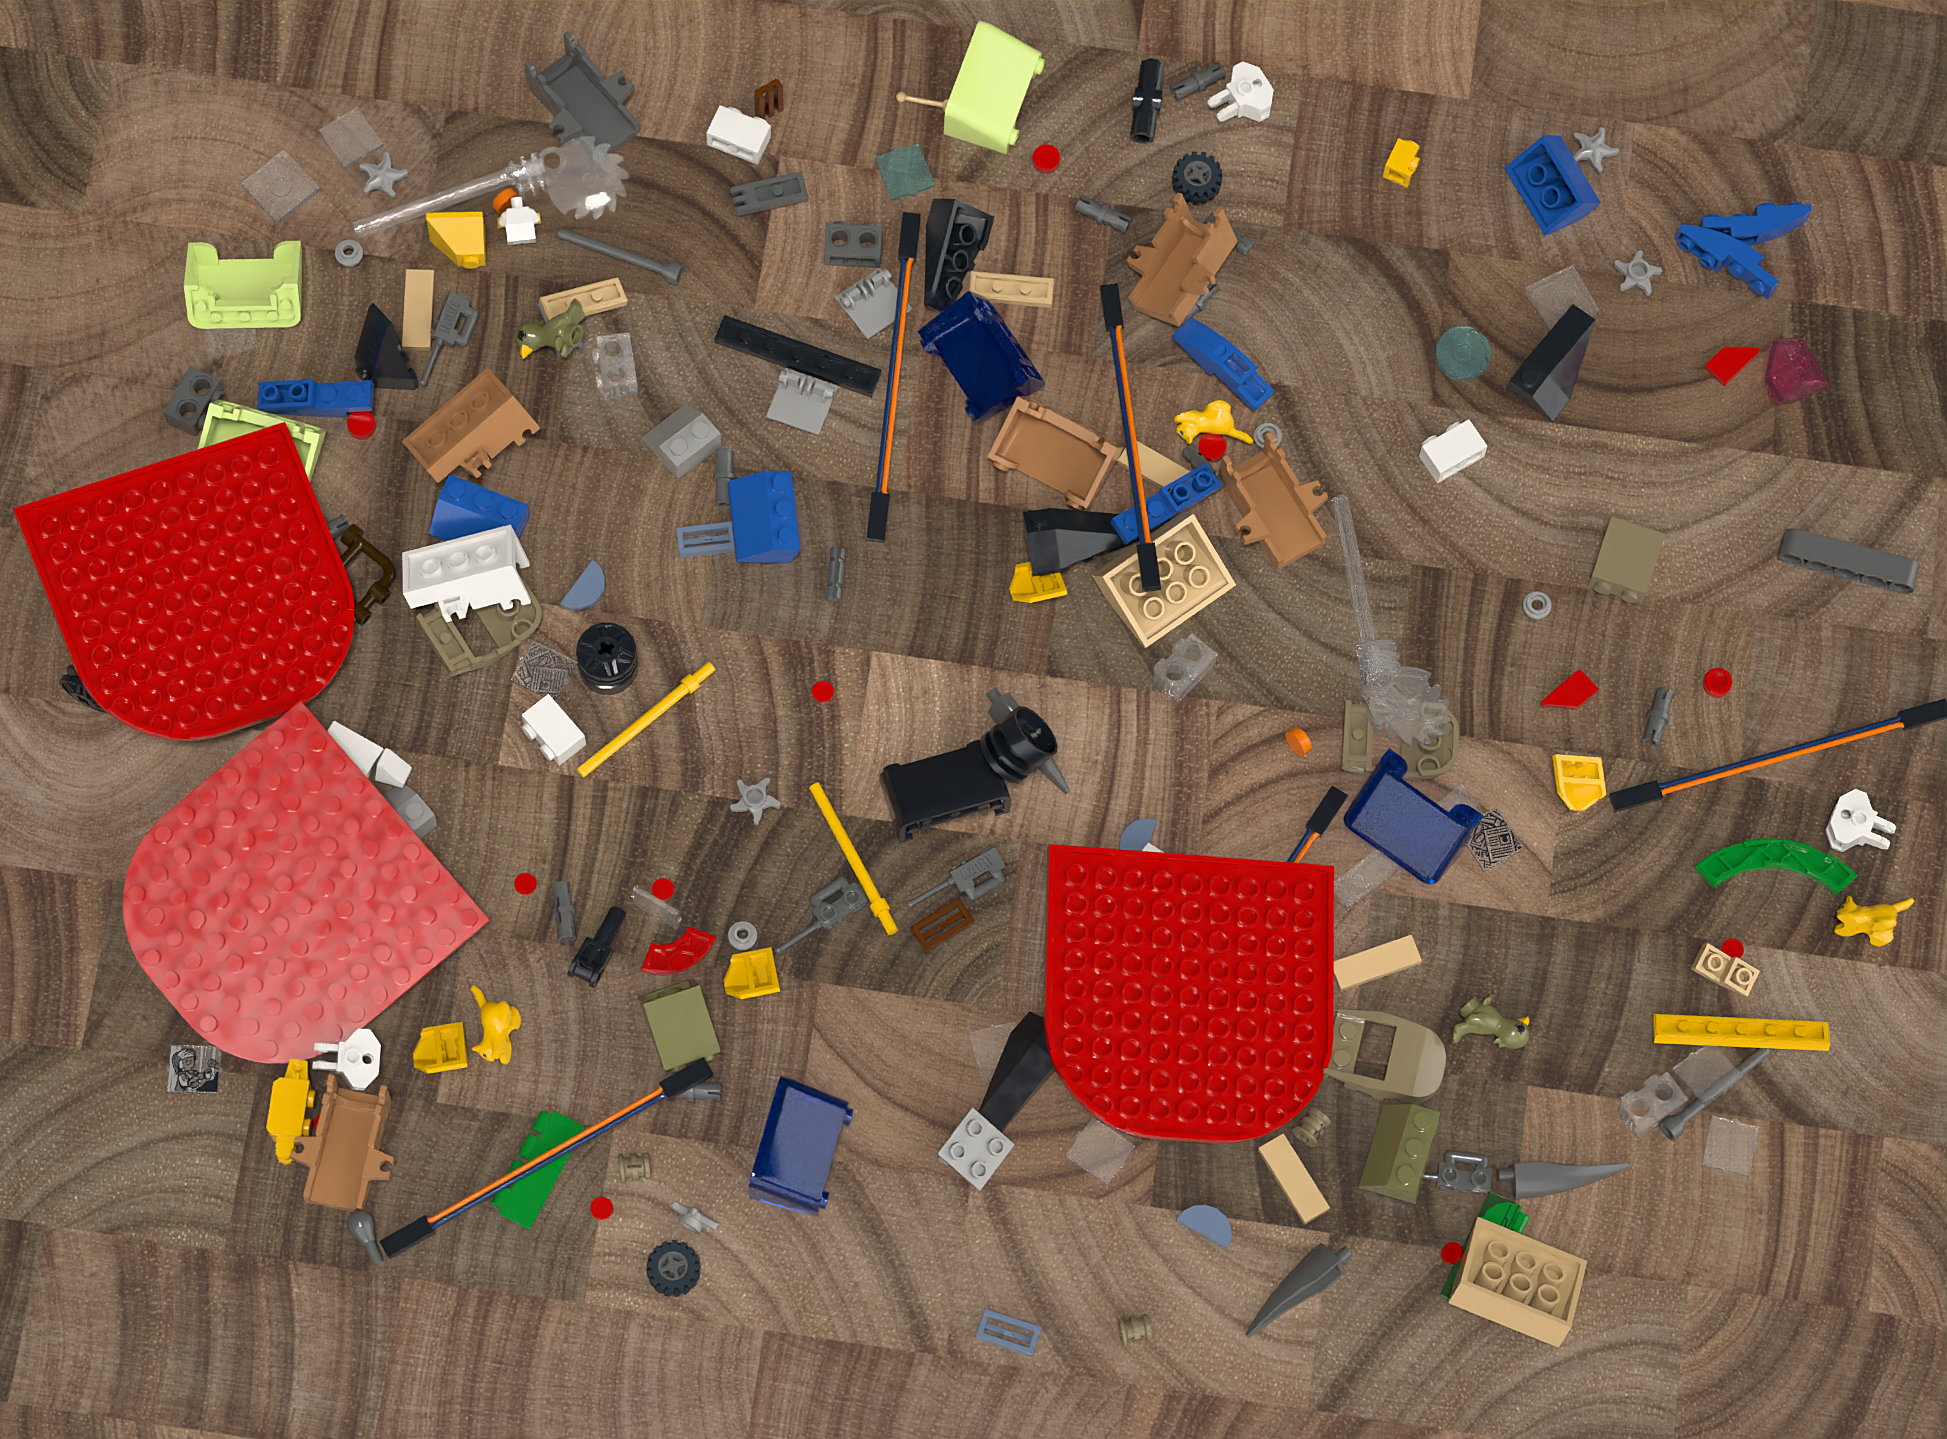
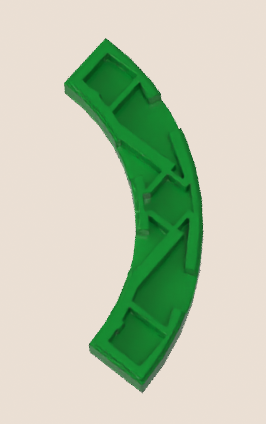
(1776, 854)

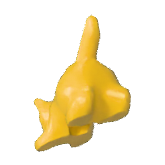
(1213, 419)
(1873, 920)
(497, 1021)

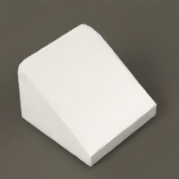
(392, 769)

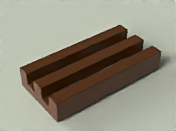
(773, 99)
(921, 938)

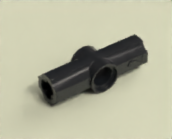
(1147, 101)

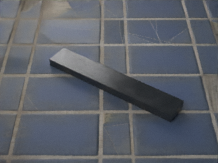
(798, 356)

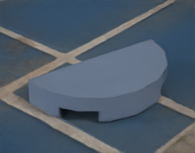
(586, 590)
(1137, 834)
(1208, 1223)

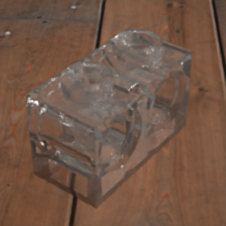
(618, 365)
(1189, 671)
(1655, 1108)

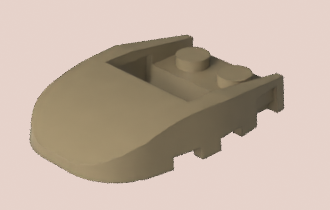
(506, 628)
(1421, 760)
(1413, 1065)

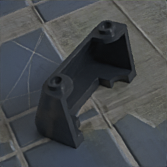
(942, 790)

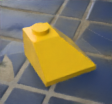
(459, 237)

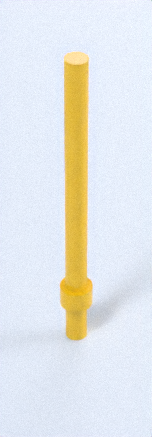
(688, 685)
(878, 905)

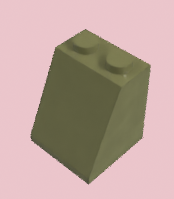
(679, 1025)

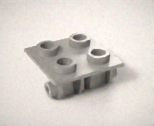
(871, 302)
(801, 401)
(975, 1149)

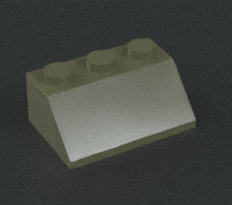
(1400, 1151)

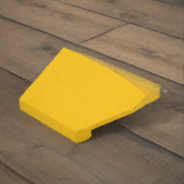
(1035, 588)
(1579, 780)
(751, 974)
(441, 1048)

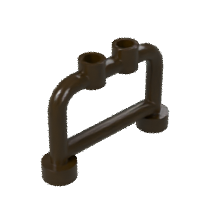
(378, 591)

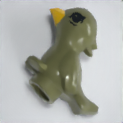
(558, 332)
(1485, 1019)

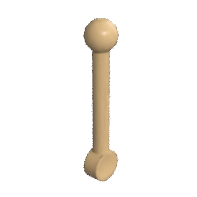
(901, 97)

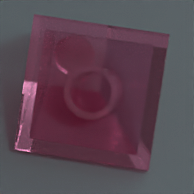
(1793, 371)

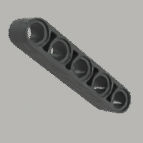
(1849, 561)

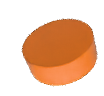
(503, 200)
(1298, 741)

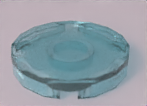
(1463, 353)

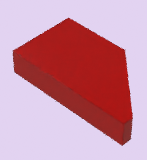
(1730, 362)
(1571, 693)

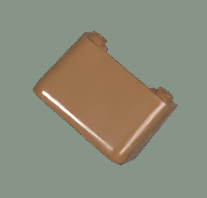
(1055, 451)

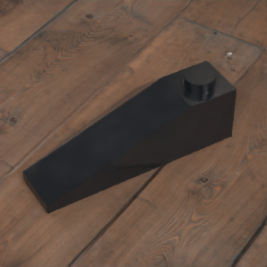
(952, 242)
(380, 356)
(1552, 368)
(1067, 536)
(1019, 1073)

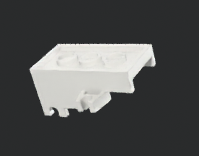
(466, 571)

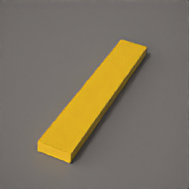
(1741, 1032)

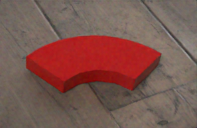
(678, 955)

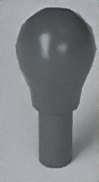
(362, 1228)

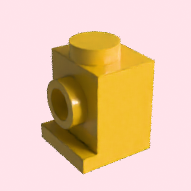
(1402, 162)

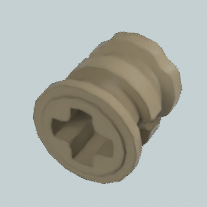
(1311, 1127)
(633, 1173)
(1134, 1329)

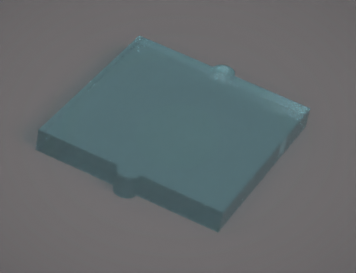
(905, 172)

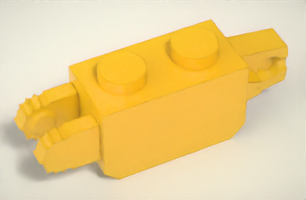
(290, 1109)

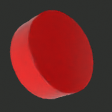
(1046, 158)
(361, 425)
(1212, 447)
(1717, 682)

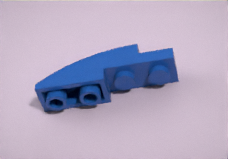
(1765, 224)
(1721, 250)
(1225, 360)
(314, 398)
(1169, 502)

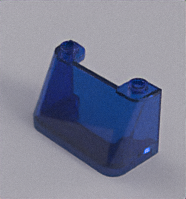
(981, 355)
(1408, 823)
(798, 1147)

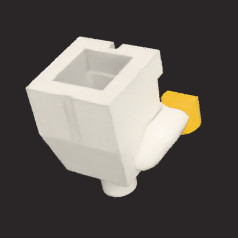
(519, 223)

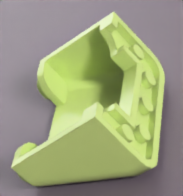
(991, 88)
(243, 290)
(231, 420)

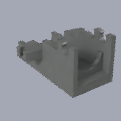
(583, 99)

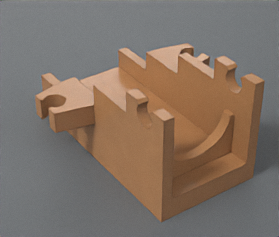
(1180, 263)
(469, 426)
(1274, 505)
(345, 1148)

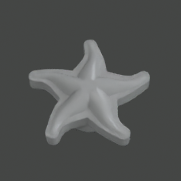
(1594, 149)
(382, 176)
(1637, 273)
(754, 799)
(693, 1219)

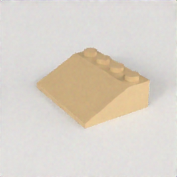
(1189, 580)
(1518, 1282)

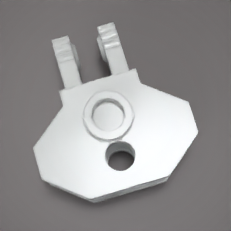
(1247, 94)
(1853, 822)
(349, 1059)

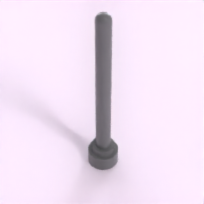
(671, 271)
(1673, 1125)

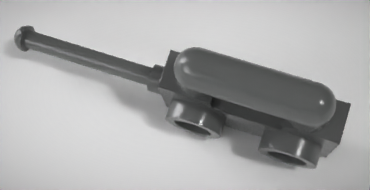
(444, 331)
(962, 876)
(830, 914)
(1451, 1178)

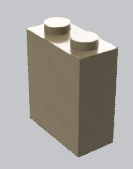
(1626, 560)

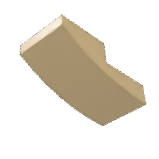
(1725, 970)

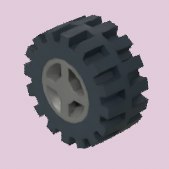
(1201, 169)
(669, 1258)

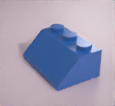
(1552, 184)
(472, 509)
(764, 517)

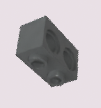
(852, 252)
(187, 399)

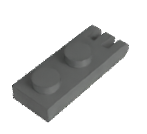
(769, 193)

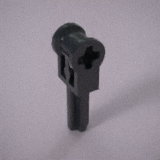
(596, 953)

